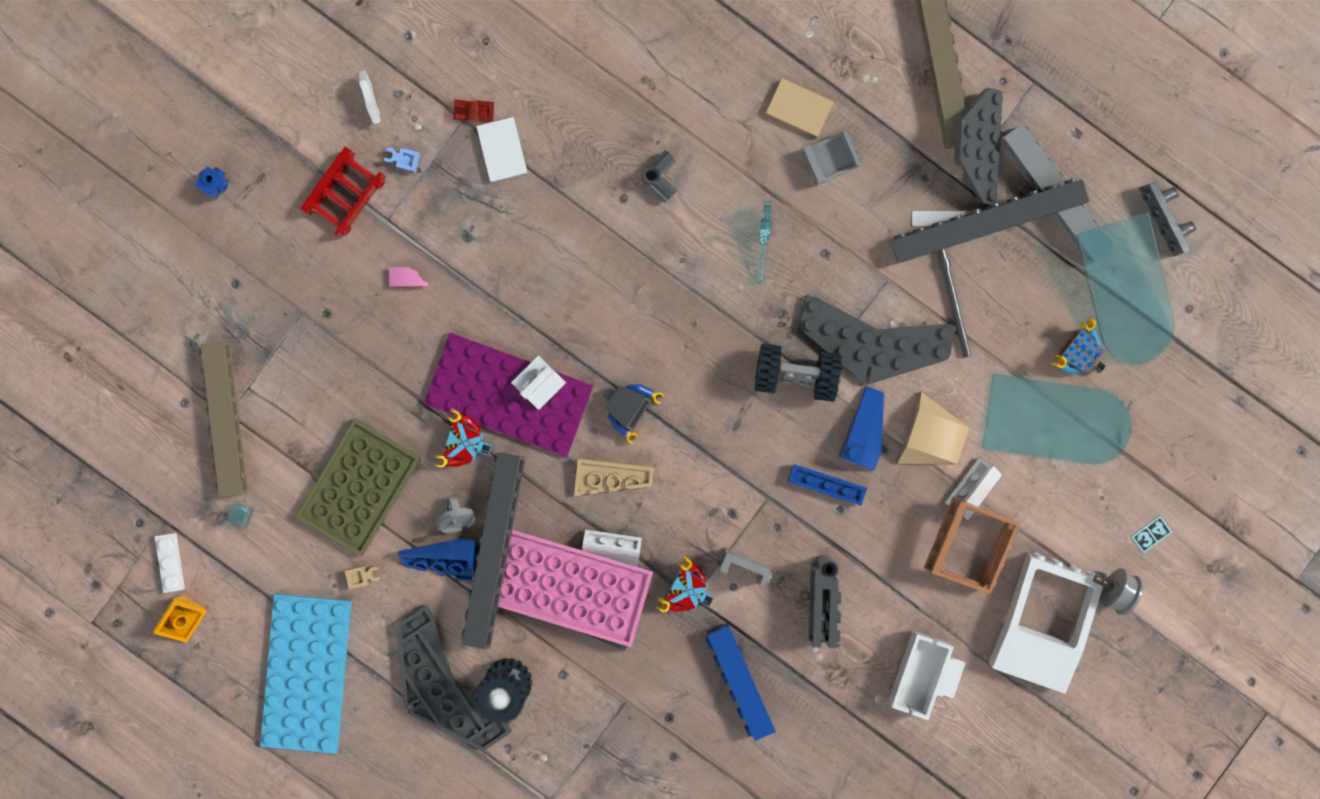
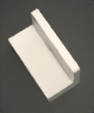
(951, 678)

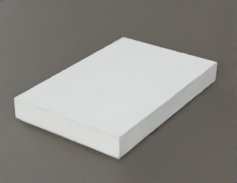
(502, 150)

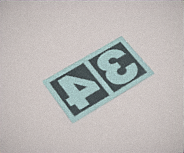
(1152, 534)

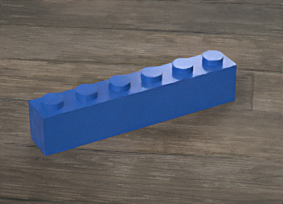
(741, 682)

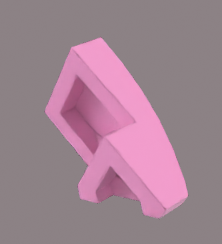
(405, 277)

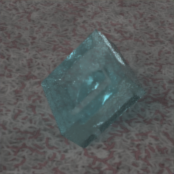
(240, 514)

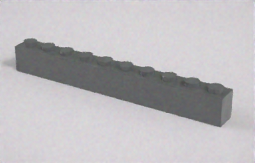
(990, 221)
(493, 551)

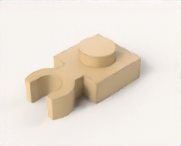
(359, 576)

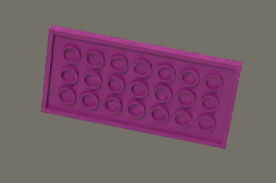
(480, 385)

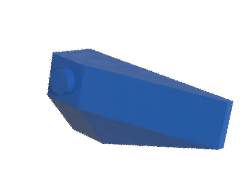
(864, 436)
(448, 557)

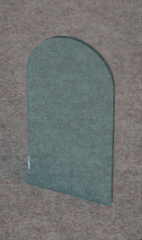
(1128, 289)
(1055, 420)

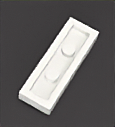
(169, 562)

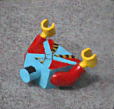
(463, 442)
(686, 589)

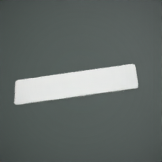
(926, 218)

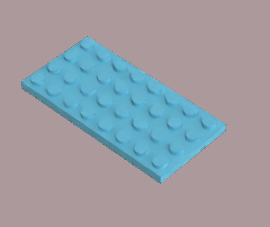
(306, 673)

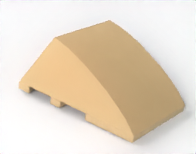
(933, 435)

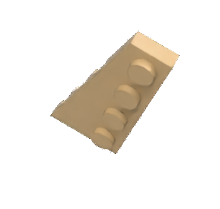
(604, 475)

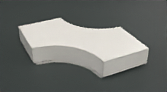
(370, 101)

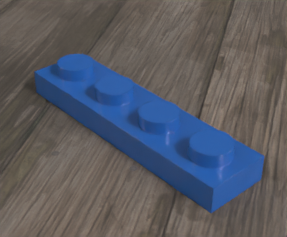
(827, 484)

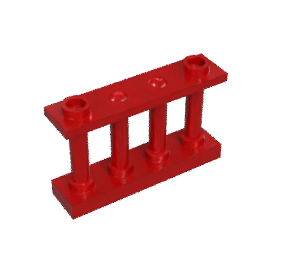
(324, 190)

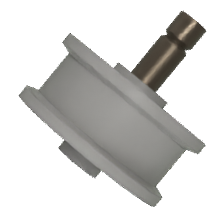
(1120, 591)

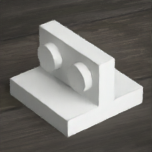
(538, 382)

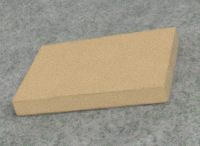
(799, 108)

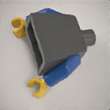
(628, 406)

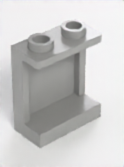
(831, 157)
(732, 557)

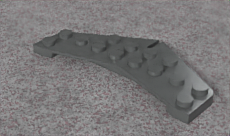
(861, 346)
(430, 679)

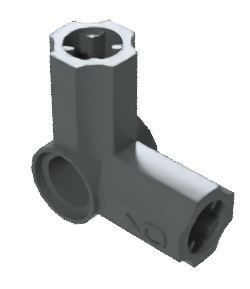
(659, 168)

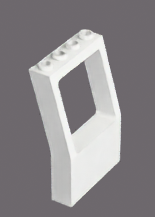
(1035, 654)

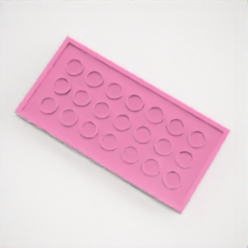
(574, 588)

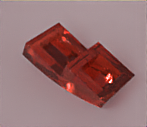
(473, 110)

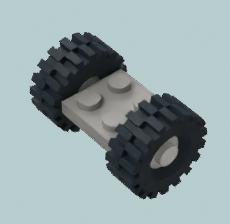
(823, 377)
(503, 691)

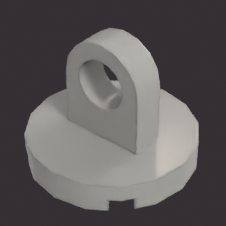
(455, 517)

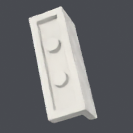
(976, 484)
(613, 546)

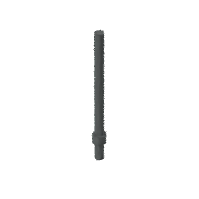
(945, 265)

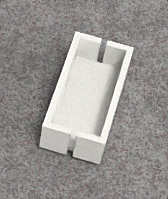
(920, 675)

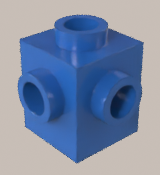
(212, 181)

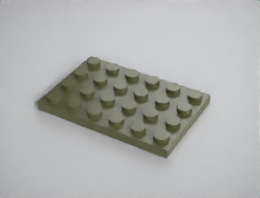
(358, 487)

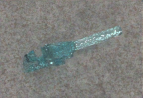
(765, 230)

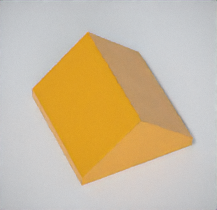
(180, 619)

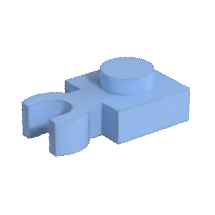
(405, 159)

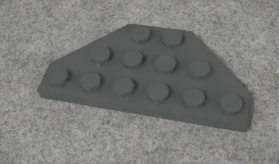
(979, 145)

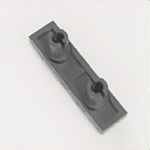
(1164, 218)

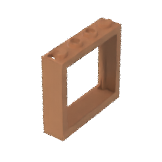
(946, 535)

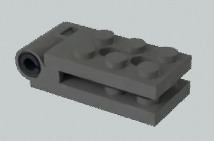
(822, 577)

